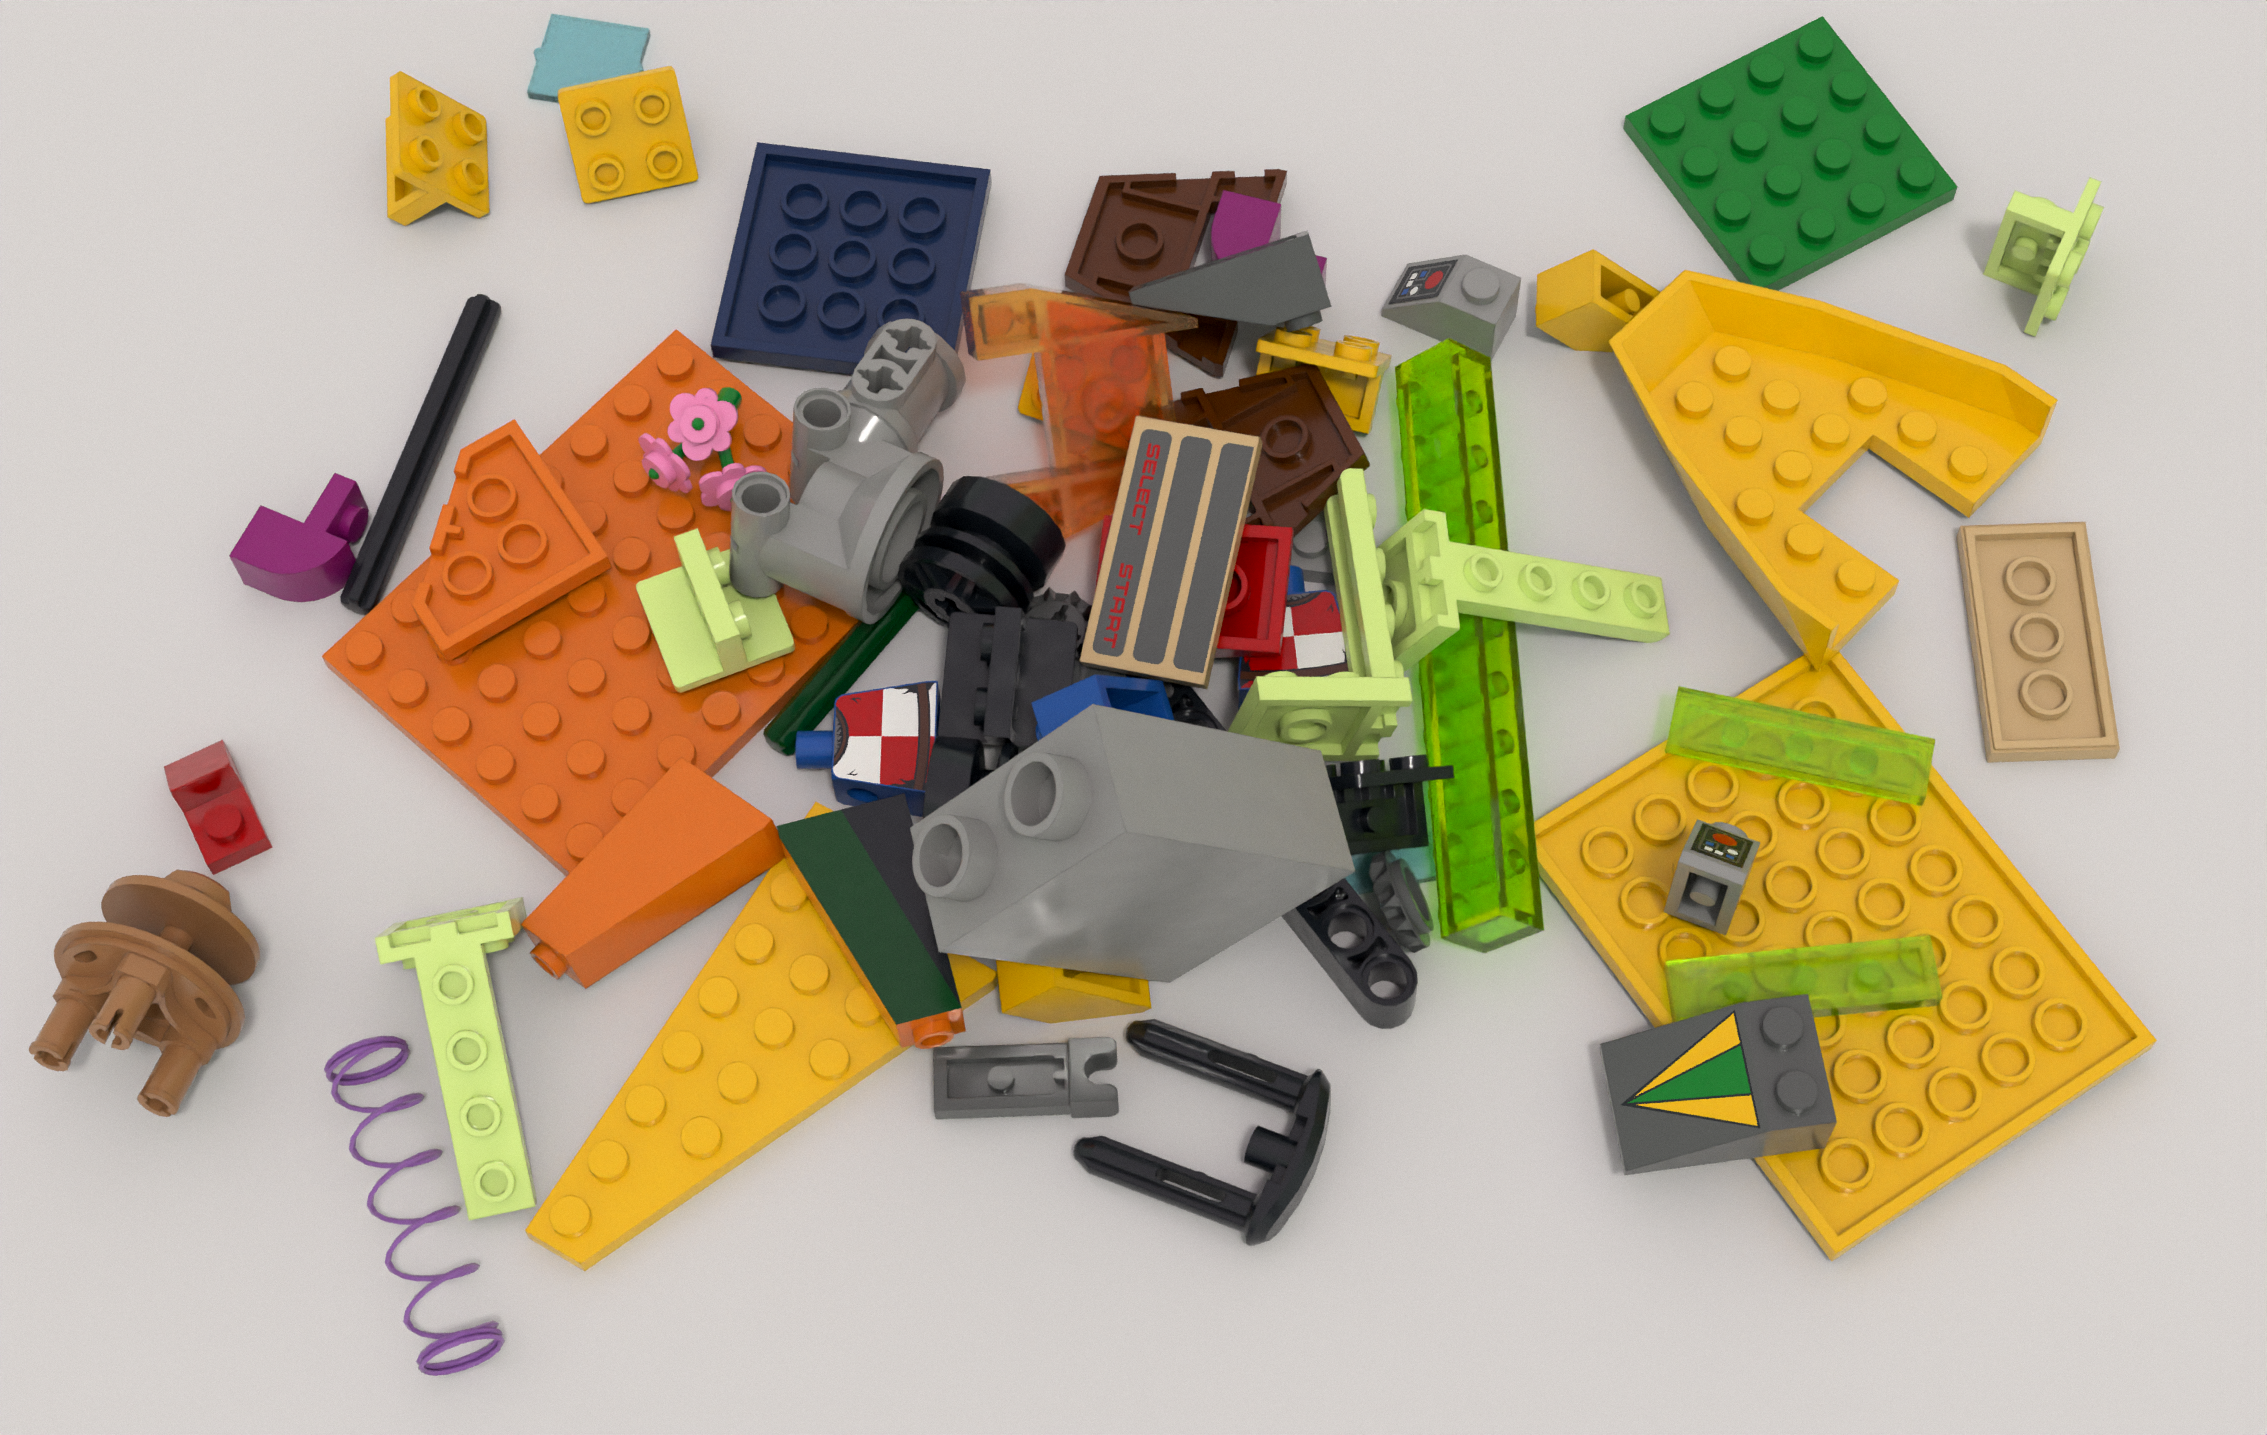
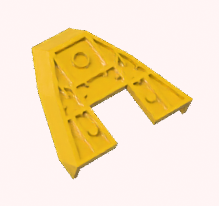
(1779, 397)

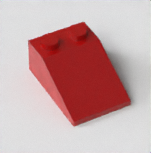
(1257, 591)

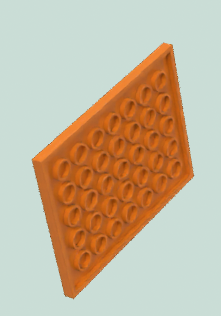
(574, 704)

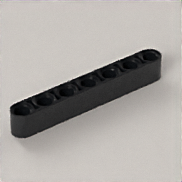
(1333, 912)

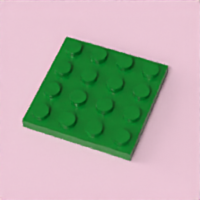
(1789, 158)

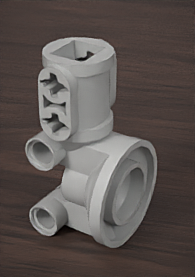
(853, 480)

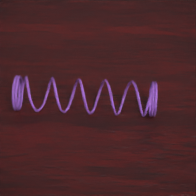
(445, 1340)

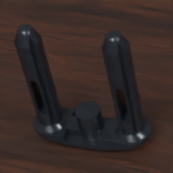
(1288, 1159)

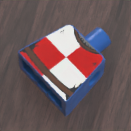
(1310, 640)
(877, 744)

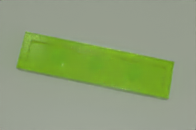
(1800, 746)
(1835, 977)

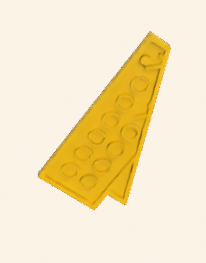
(741, 1061)

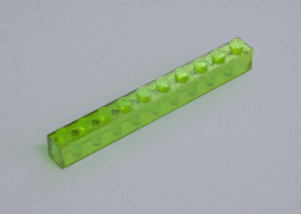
(1473, 678)

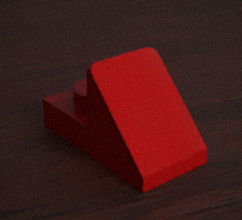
(217, 807)

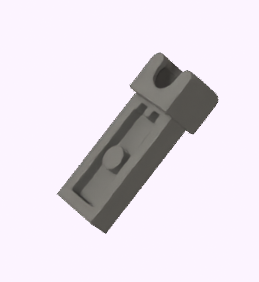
(1025, 1080)

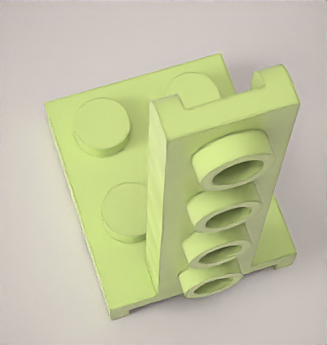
(1436, 579)
(1350, 709)
(470, 1046)

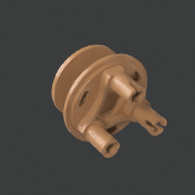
(153, 976)

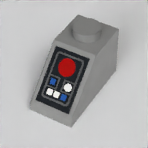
(1456, 301)
(1711, 875)

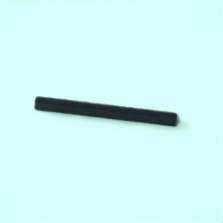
(420, 455)

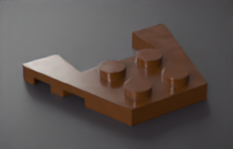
(1154, 228)
(1301, 434)

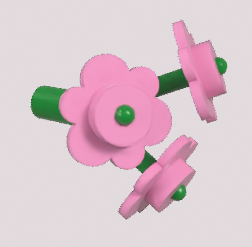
(701, 427)

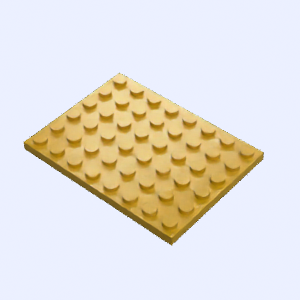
(1912, 1088)

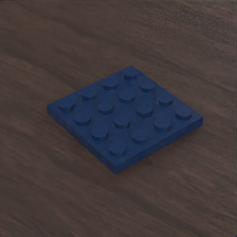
(842, 248)

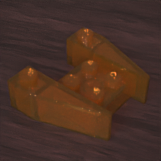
(1095, 373)

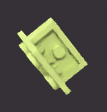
(2043, 249)
(705, 622)

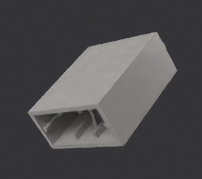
(1129, 847)

